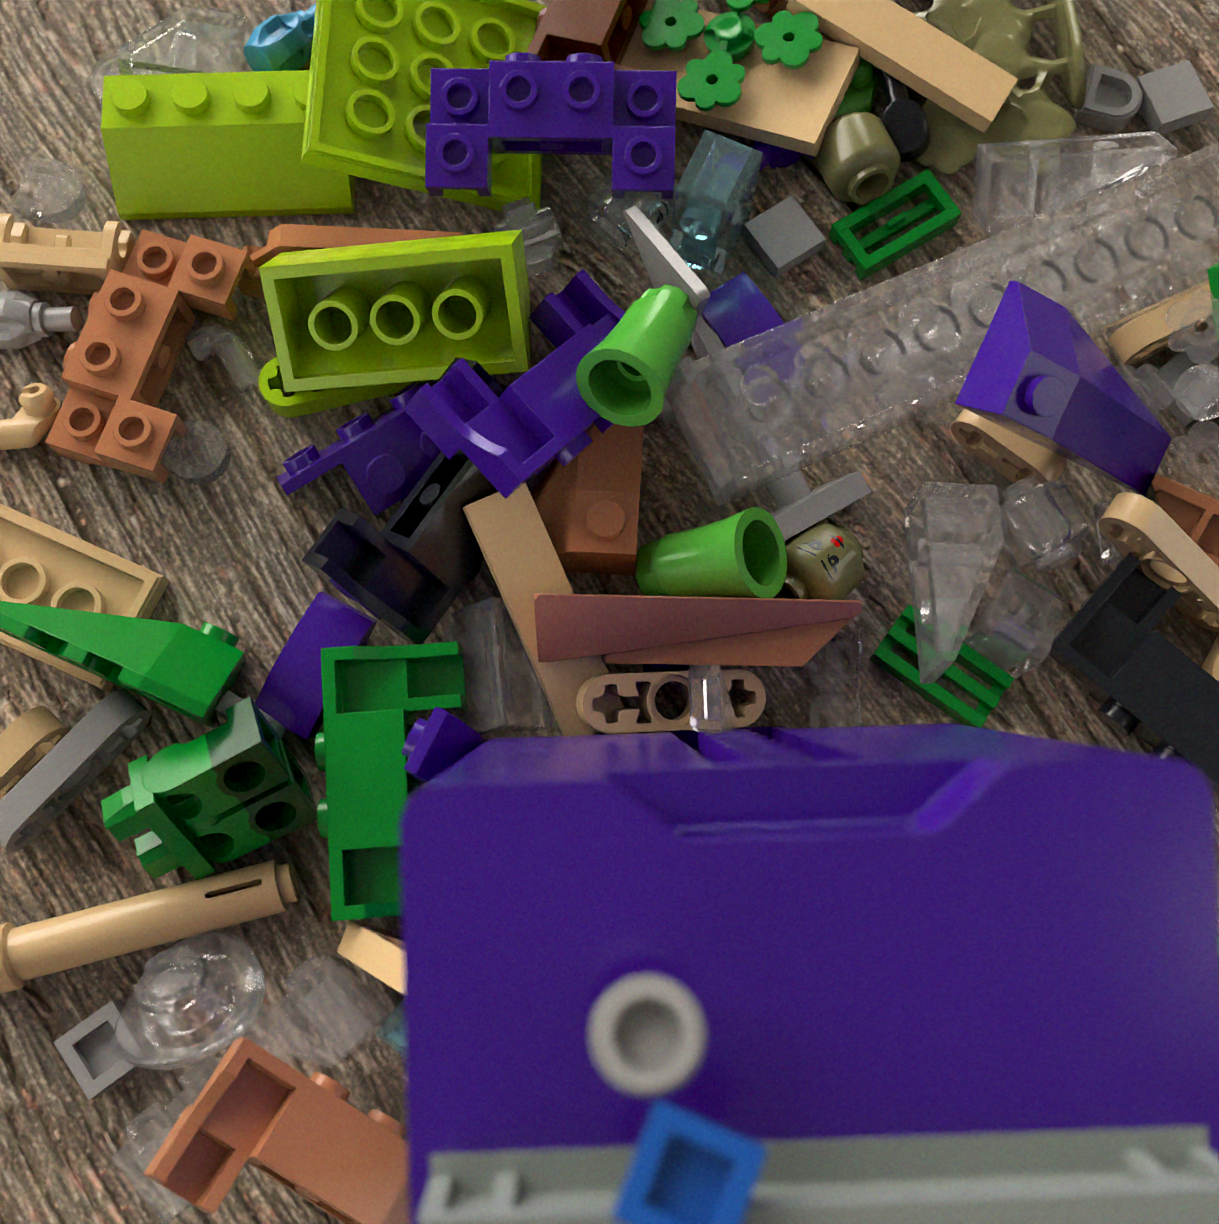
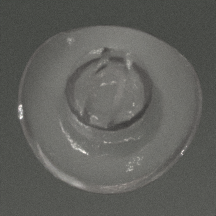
(190, 1002)

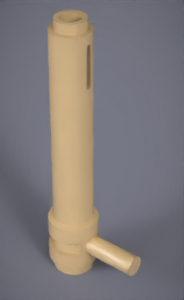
(144, 921)

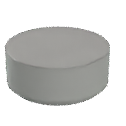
(647, 1035)

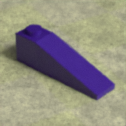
(1060, 391)

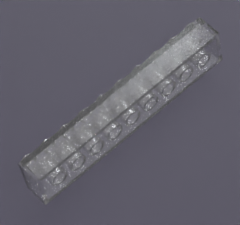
(912, 339)

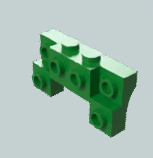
(367, 716)

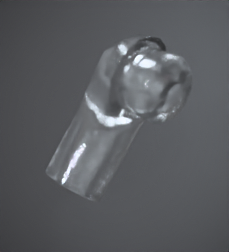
(231, 349)

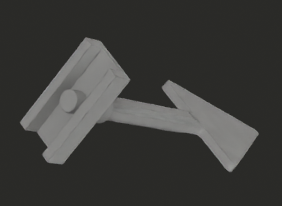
(795, 501)

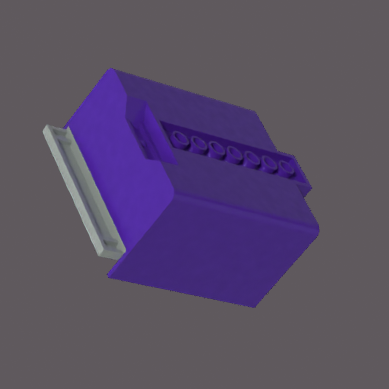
(916, 953)

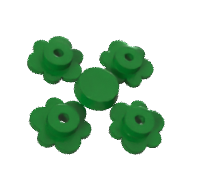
(728, 39)

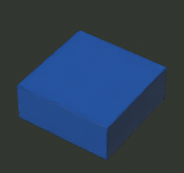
(688, 1172)

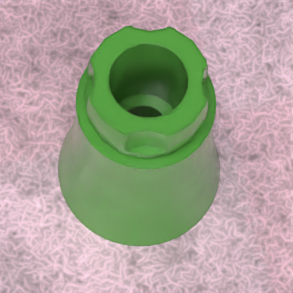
(634, 364)
(721, 559)

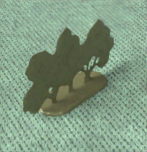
(1002, 36)

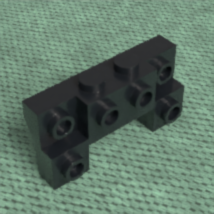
(423, 552)
(1140, 675)

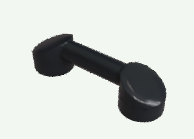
(903, 119)

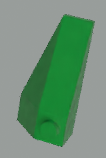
(148, 657)

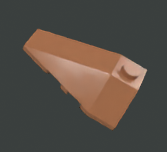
(595, 503)

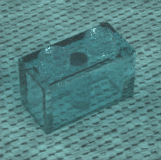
(714, 201)

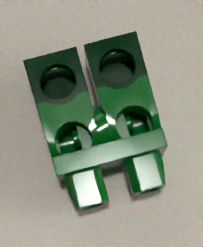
(212, 796)

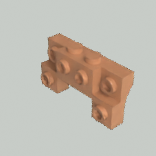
(132, 347)
(293, 1133)

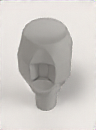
(29, 321)

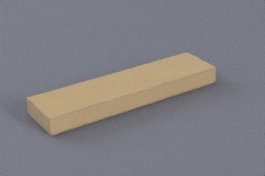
(915, 55)
(527, 564)

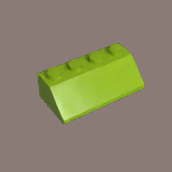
(214, 147)
(399, 310)

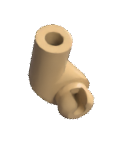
(32, 420)

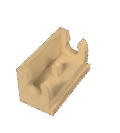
(61, 257)

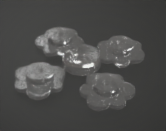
(1194, 392)

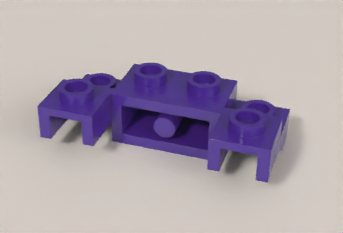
(551, 109)
(537, 414)

